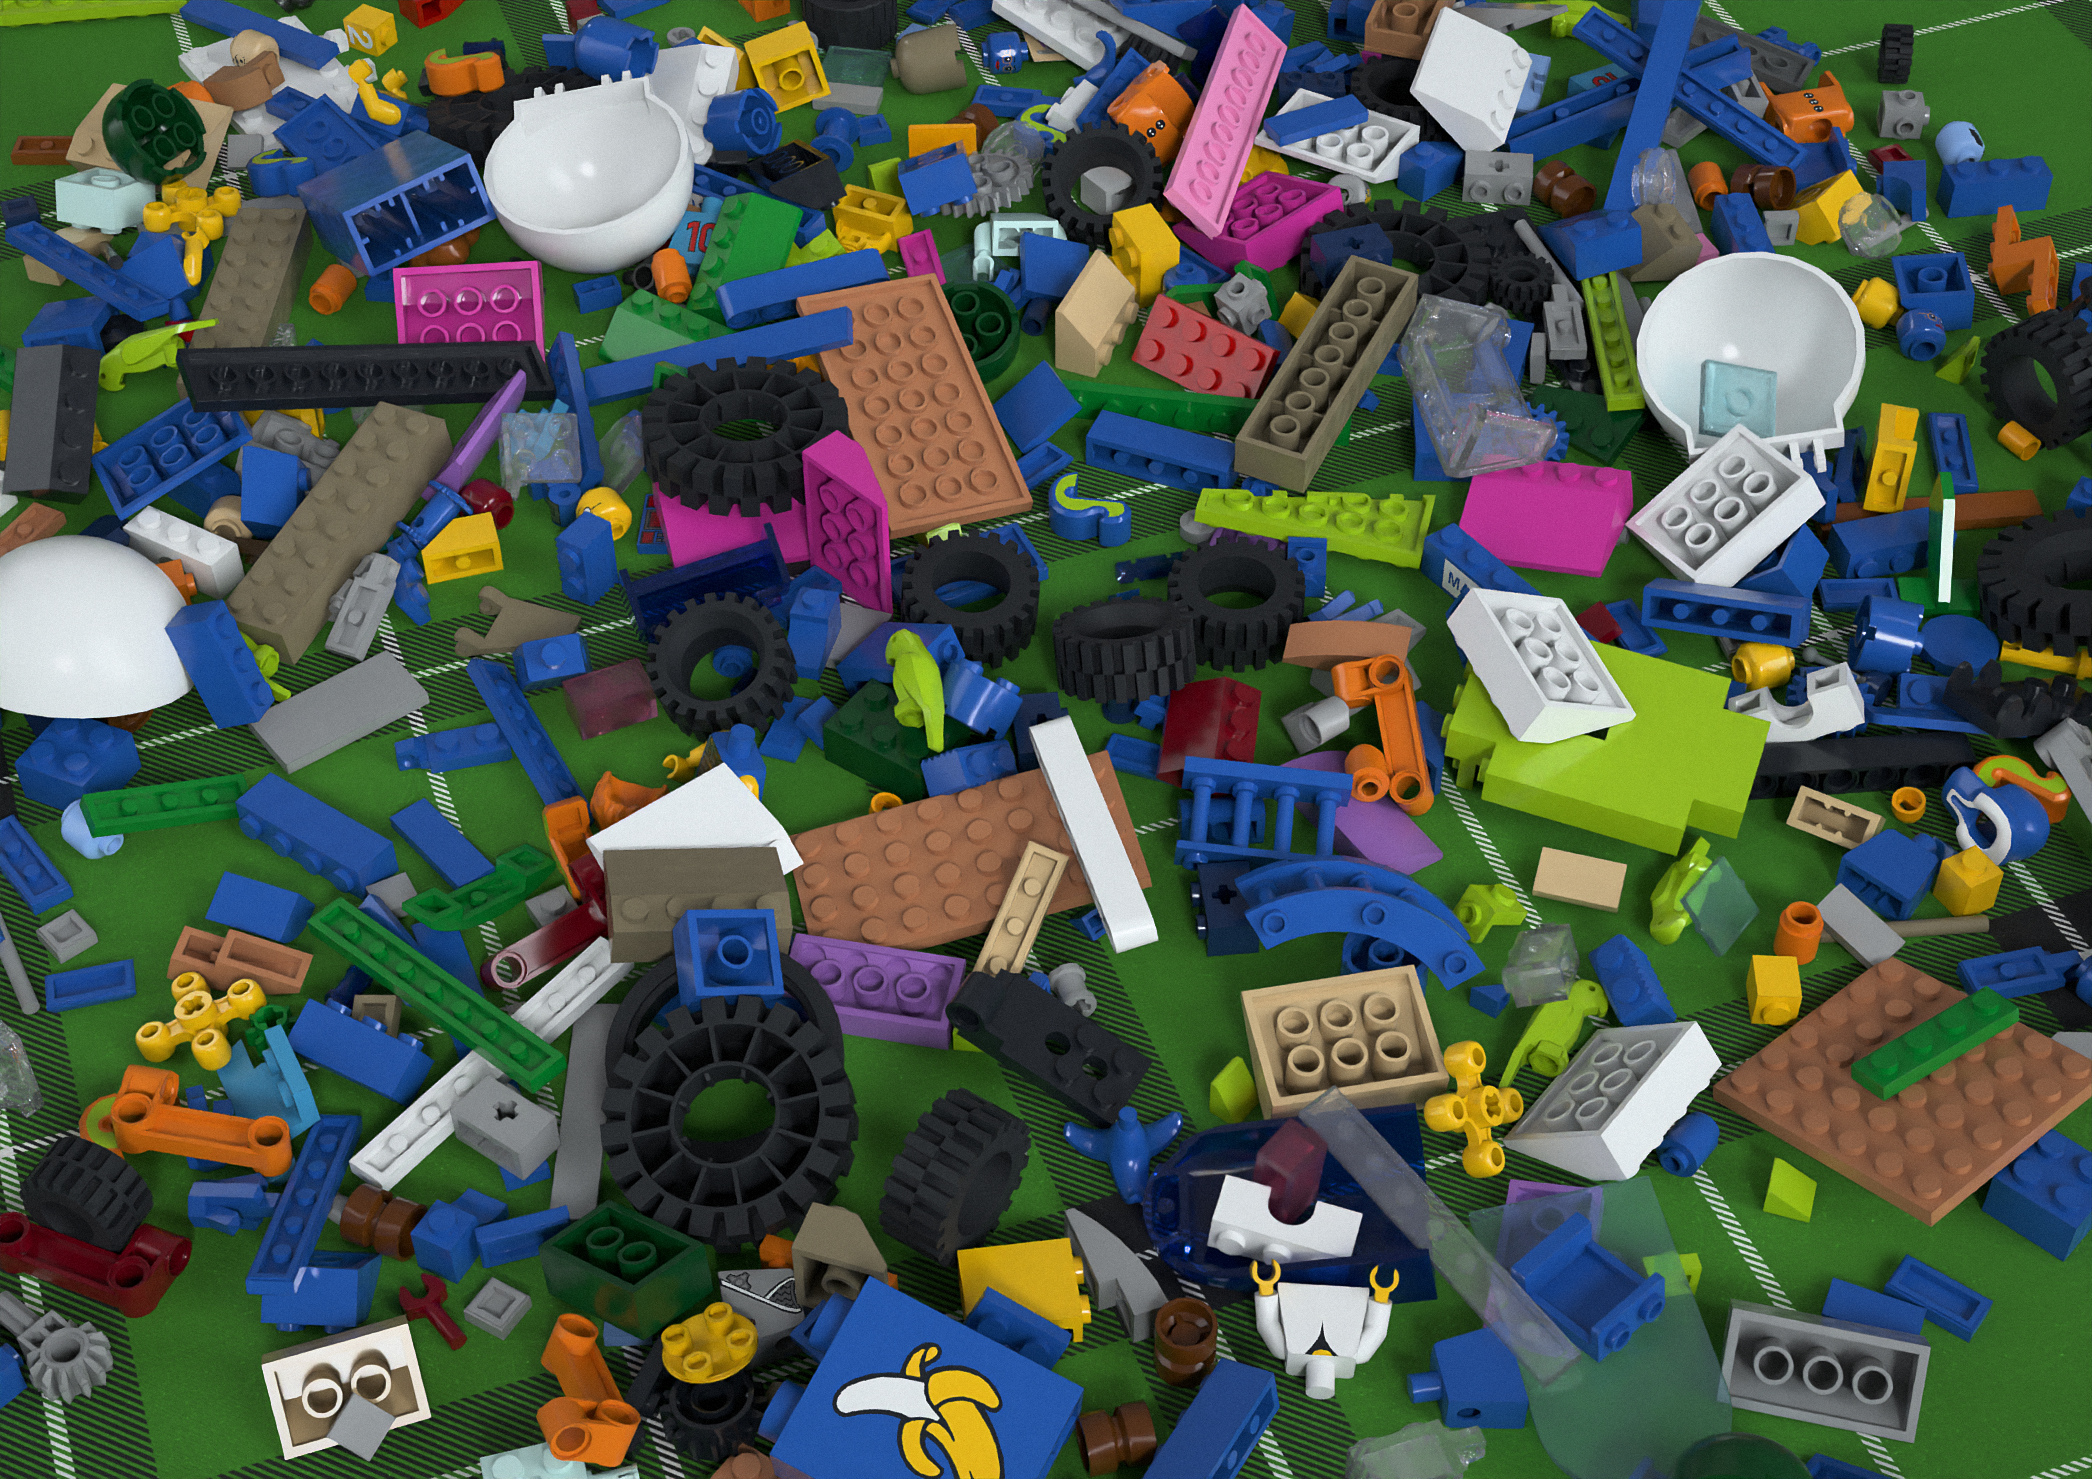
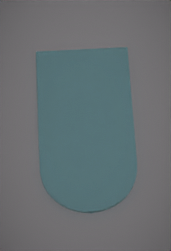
(1663, 1386)

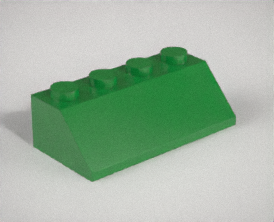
(748, 240)
(653, 324)

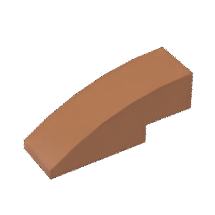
(1336, 641)
(239, 957)

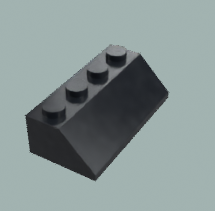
(799, 175)
(52, 423)

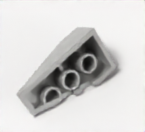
(1508, 16)
(293, 437)

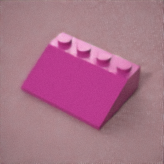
(1265, 222)
(471, 303)
(1550, 515)
(848, 520)
(699, 535)

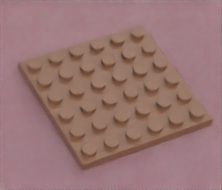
(1932, 1138)

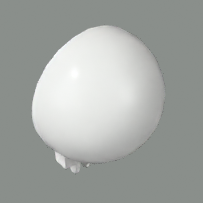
(591, 175)
(1763, 316)
(86, 630)

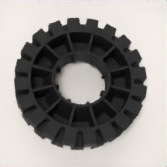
(479, 118)
(1452, 255)
(726, 472)
(2022, 580)
(764, 1190)

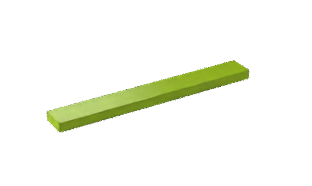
(1612, 342)

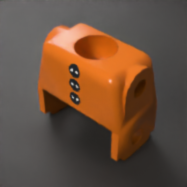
(1157, 109)
(1810, 113)

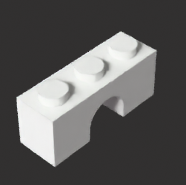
(207, 556)
(1831, 707)
(1248, 1229)

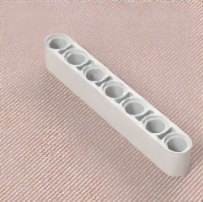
(1093, 835)

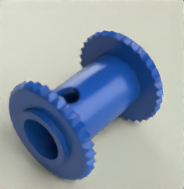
(836, 133)
(435, 515)

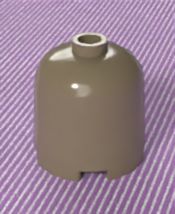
(928, 61)

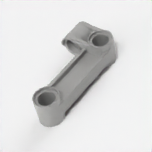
(1321, 721)
(2069, 750)

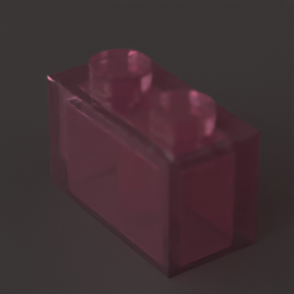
(610, 699)
(1293, 1168)

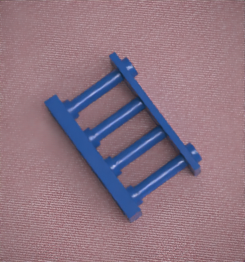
(1245, 783)

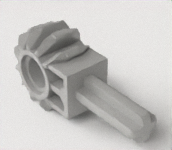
(58, 1353)

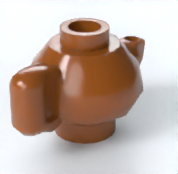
(449, 253)

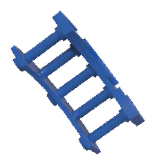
(1359, 898)

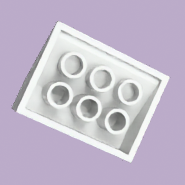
(1471, 80)
(688, 82)
(1364, 150)
(1727, 510)
(1537, 665)
(703, 813)
(1616, 1099)

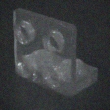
(538, 449)

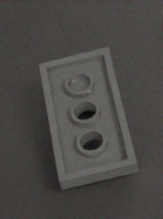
(1771, 64)

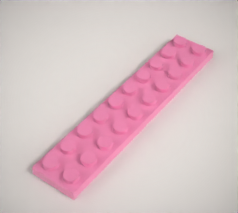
(1225, 122)

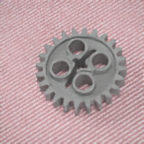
(998, 180)

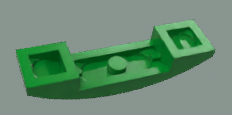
(514, 879)

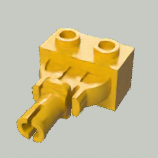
(871, 220)

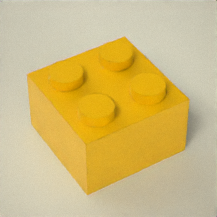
(788, 66)
(1143, 250)

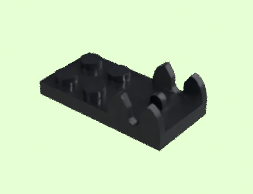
(2016, 706)

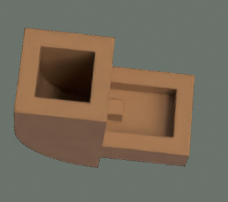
(247, 84)

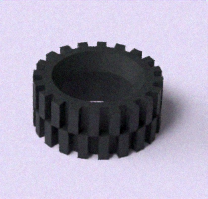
(1385, 88)
(1092, 150)
(2013, 385)
(710, 628)
(984, 634)
(1239, 635)
(1124, 649)
(954, 1176)

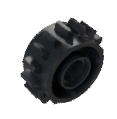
(713, 1416)

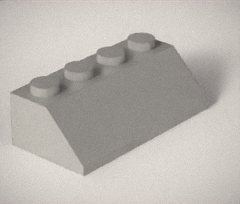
(1824, 1370)

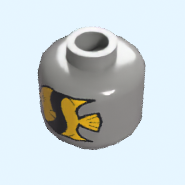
(1357, 189)

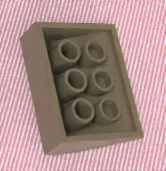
(655, 887)

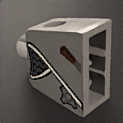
(770, 1304)

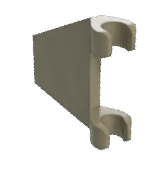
(514, 625)

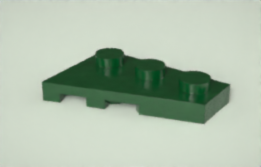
(1591, 427)

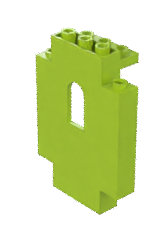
(1644, 783)

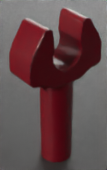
(431, 1308)

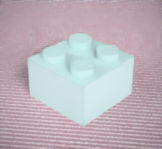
(102, 200)

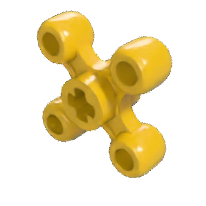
(192, 208)
(200, 1021)
(1473, 1109)

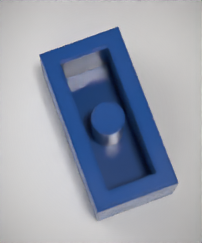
(597, 294)

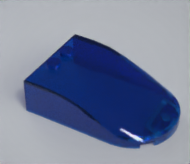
(1188, 1186)

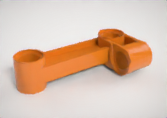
(1362, 685)
(148, 1120)
(592, 1418)

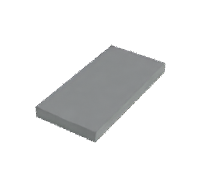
(338, 711)

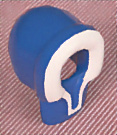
(2017, 817)

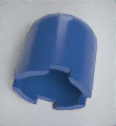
(614, 46)

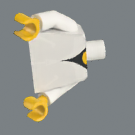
(1321, 1327)

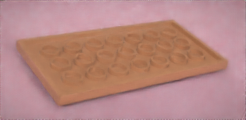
(920, 407)
(944, 861)

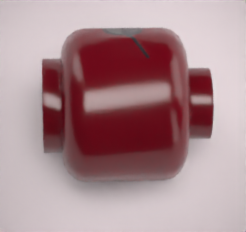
(487, 496)

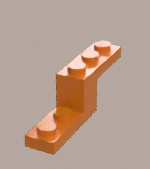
(2023, 264)

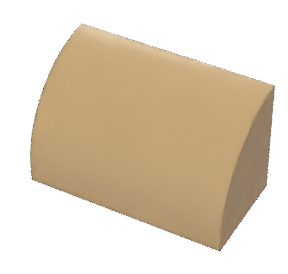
(1833, 819)
(1579, 880)

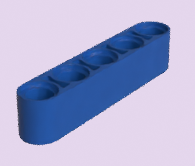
(776, 292)

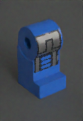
(560, 498)

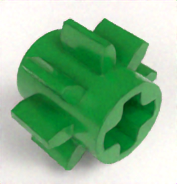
(267, 1018)

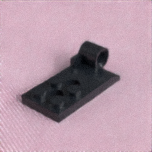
(1014, 1019)

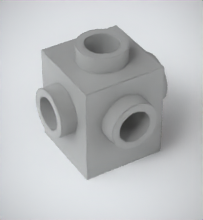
(1902, 114)
(1242, 303)

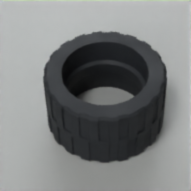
(851, 22)

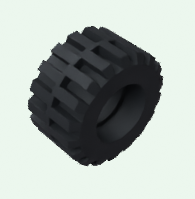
(87, 1194)

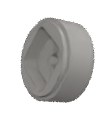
(1194, 531)

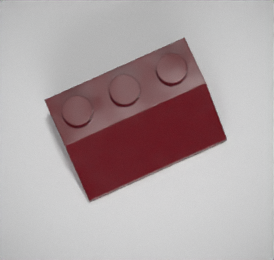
(1208, 721)

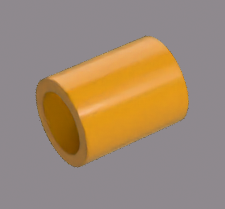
(2019, 440)

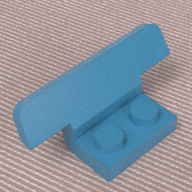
(271, 1088)

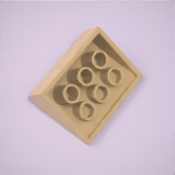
(89, 149)
(1345, 1031)

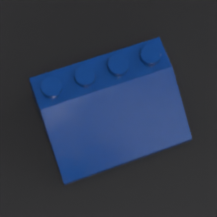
(166, 454)

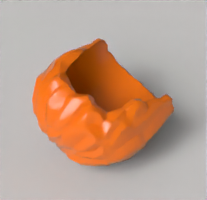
(618, 799)

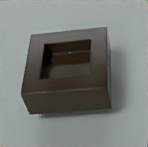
(250, 549)

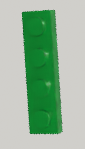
(162, 805)
(1934, 1043)

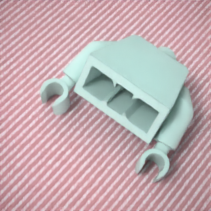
(1003, 234)

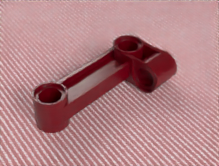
(558, 938)
(126, 1281)

